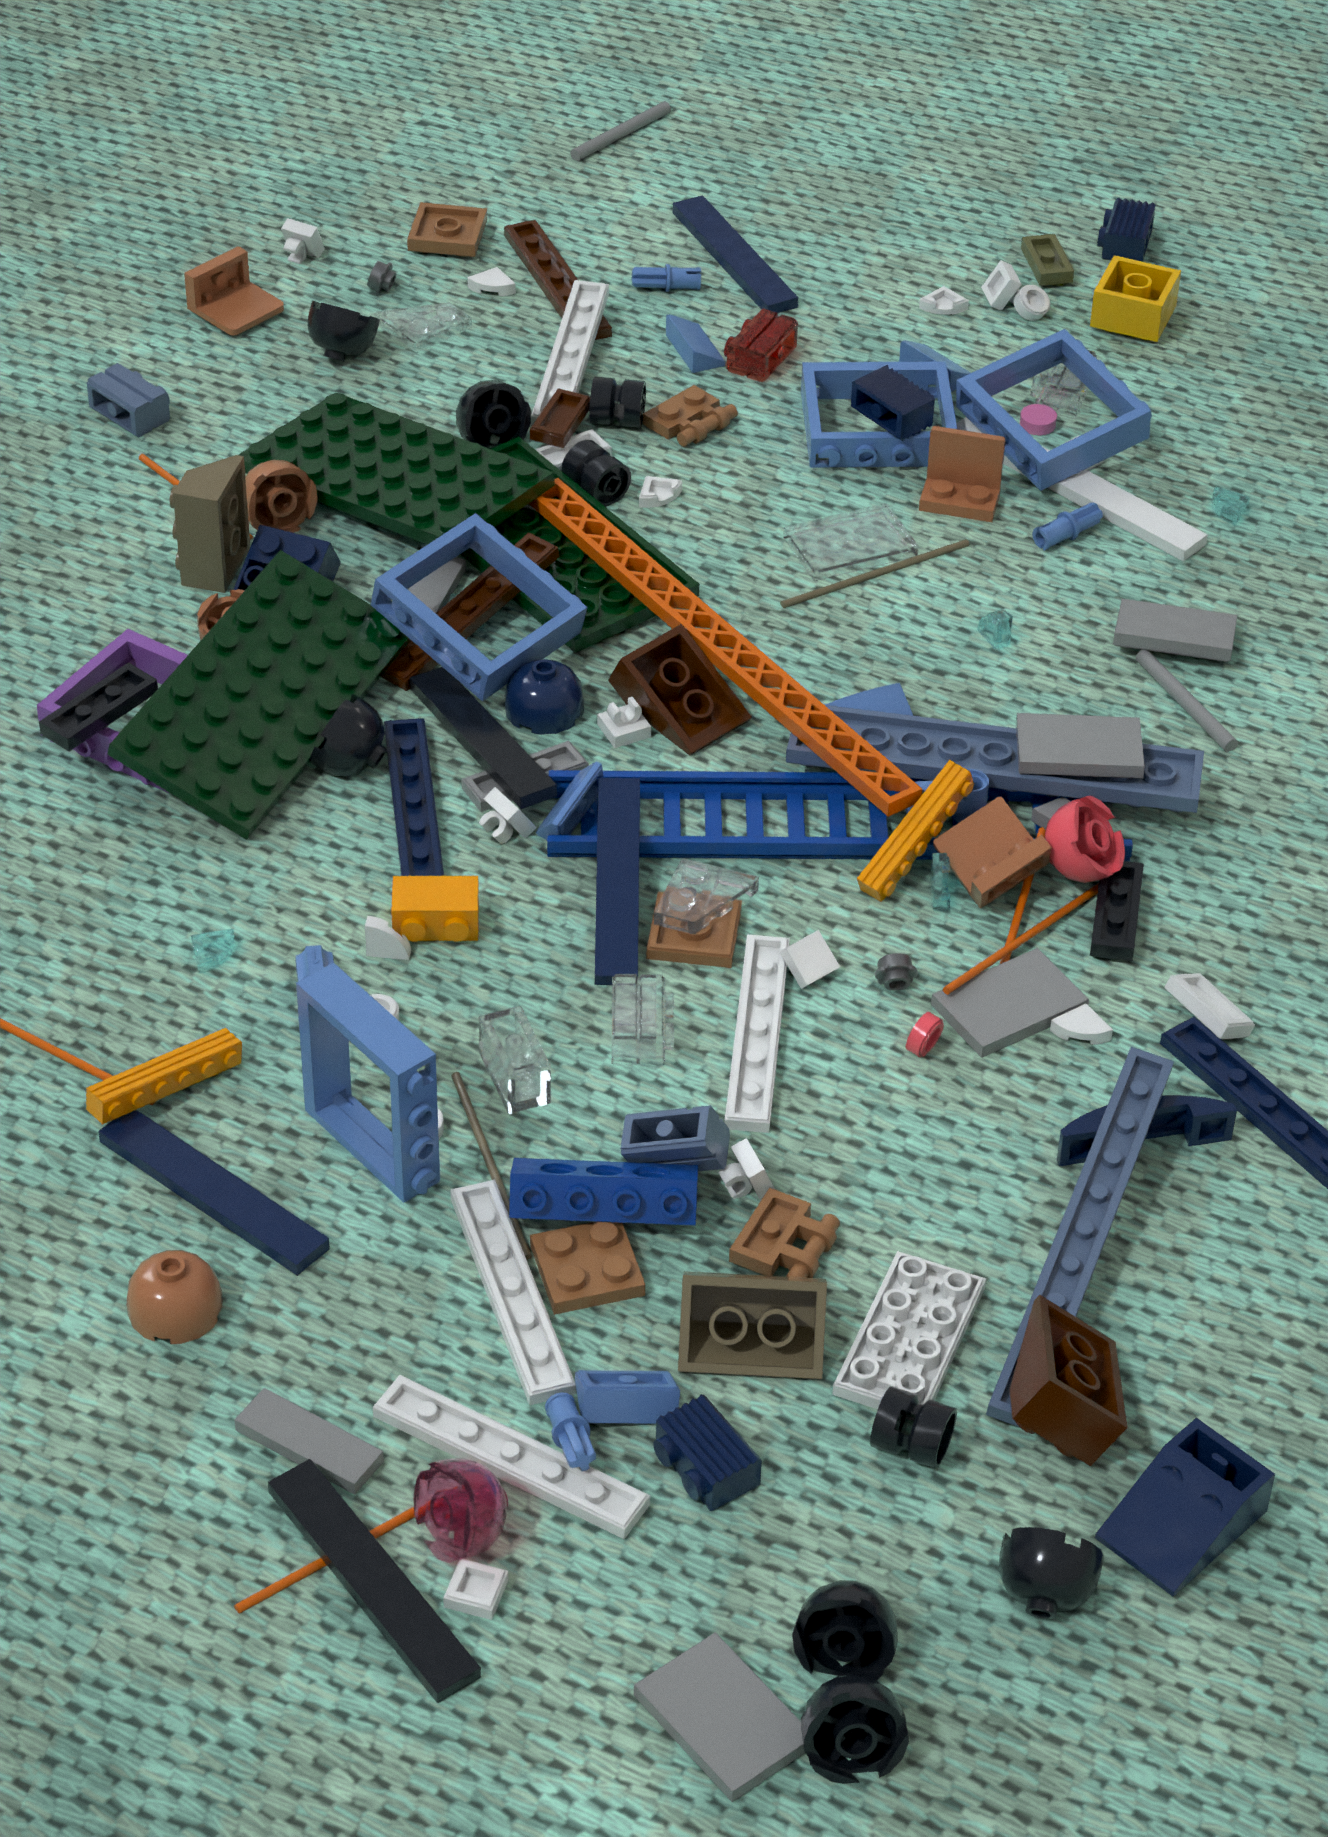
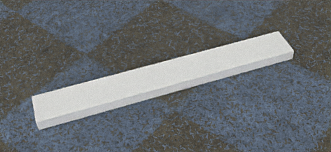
(1123, 509)

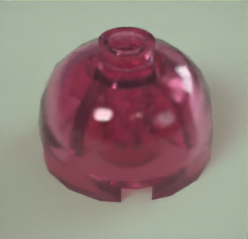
(461, 1499)

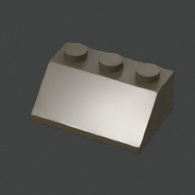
(211, 523)
(752, 1325)

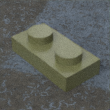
(1047, 259)

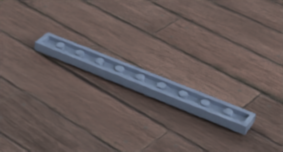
(1093, 1201)

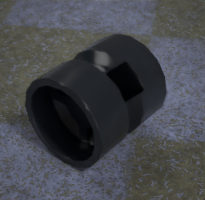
(617, 402)
(597, 472)
(929, 1433)

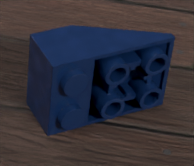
(269, 541)
(1187, 1507)

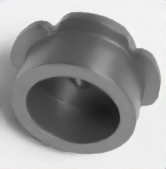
(381, 277)
(895, 971)

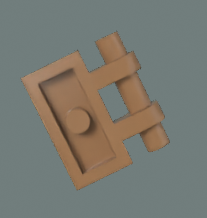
(689, 416)
(773, 1229)

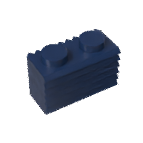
(1126, 229)
(893, 402)
(706, 1453)

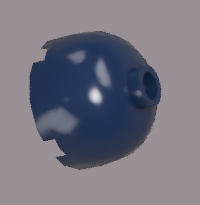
(544, 697)

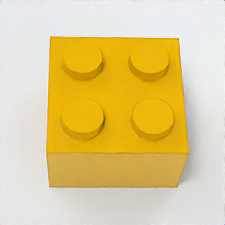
(1135, 298)

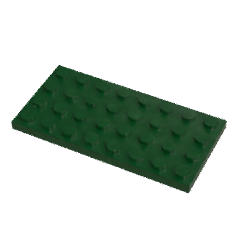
(399, 469)
(608, 603)
(258, 693)

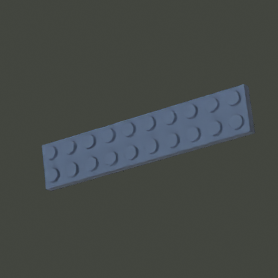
(926, 744)

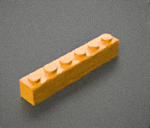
(915, 831)
(163, 1075)

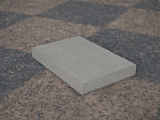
(1175, 630)
(1079, 745)
(1008, 1002)
(722, 1716)

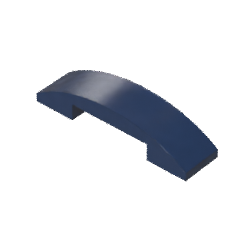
(1197, 1118)

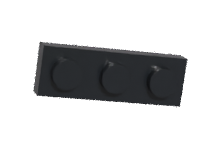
(98, 706)
(1117, 913)

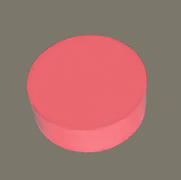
(924, 1034)

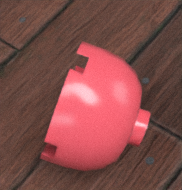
(1084, 841)

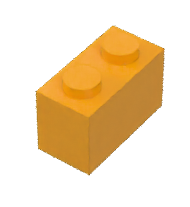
(436, 908)

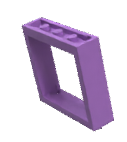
(129, 647)

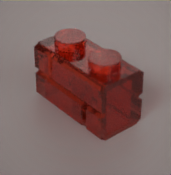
(761, 345)

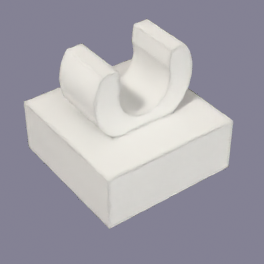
(301, 241)
(1001, 285)
(624, 723)
(506, 816)
(746, 1174)

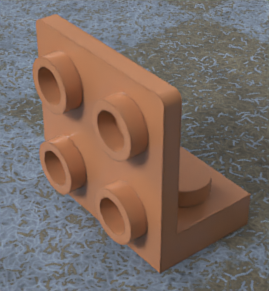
(963, 474)
(992, 851)

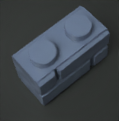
(128, 399)
(677, 1138)

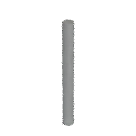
(620, 131)
(1187, 701)

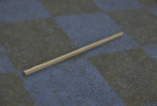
(875, 573)
(487, 1156)

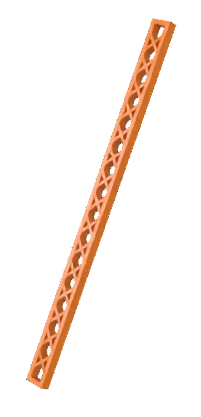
(579, 523)

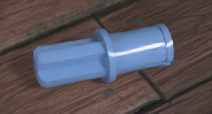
(667, 277)
(1067, 526)
(570, 1431)

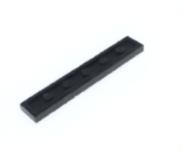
(483, 738)
(374, 1581)

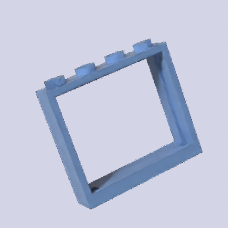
(869, 448)
(1076, 455)
(445, 643)
(341, 1011)

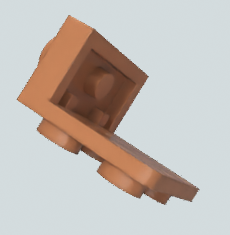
(226, 297)

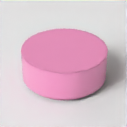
(1038, 419)

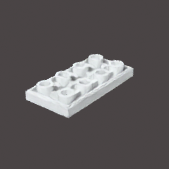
(910, 1331)

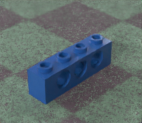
(603, 1191)

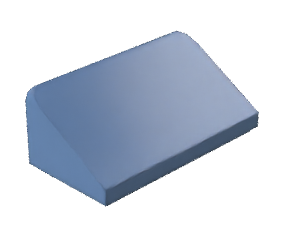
(692, 344)
(920, 352)
(573, 803)
(625, 1395)

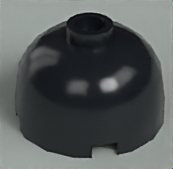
(340, 330)
(492, 409)
(351, 740)
(1048, 1572)
(846, 1625)
(855, 1721)

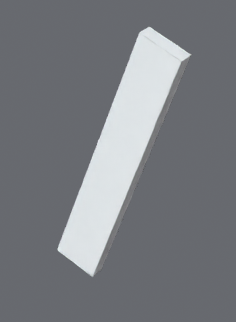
(573, 342)
(757, 1035)
(512, 1292)
(511, 1456)

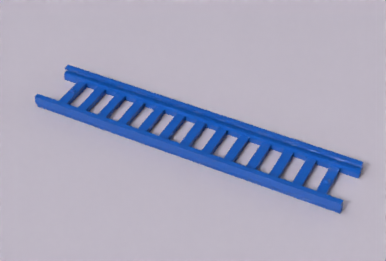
(754, 788)

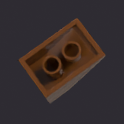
(679, 691)
(1068, 1384)

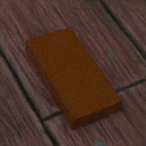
(560, 418)

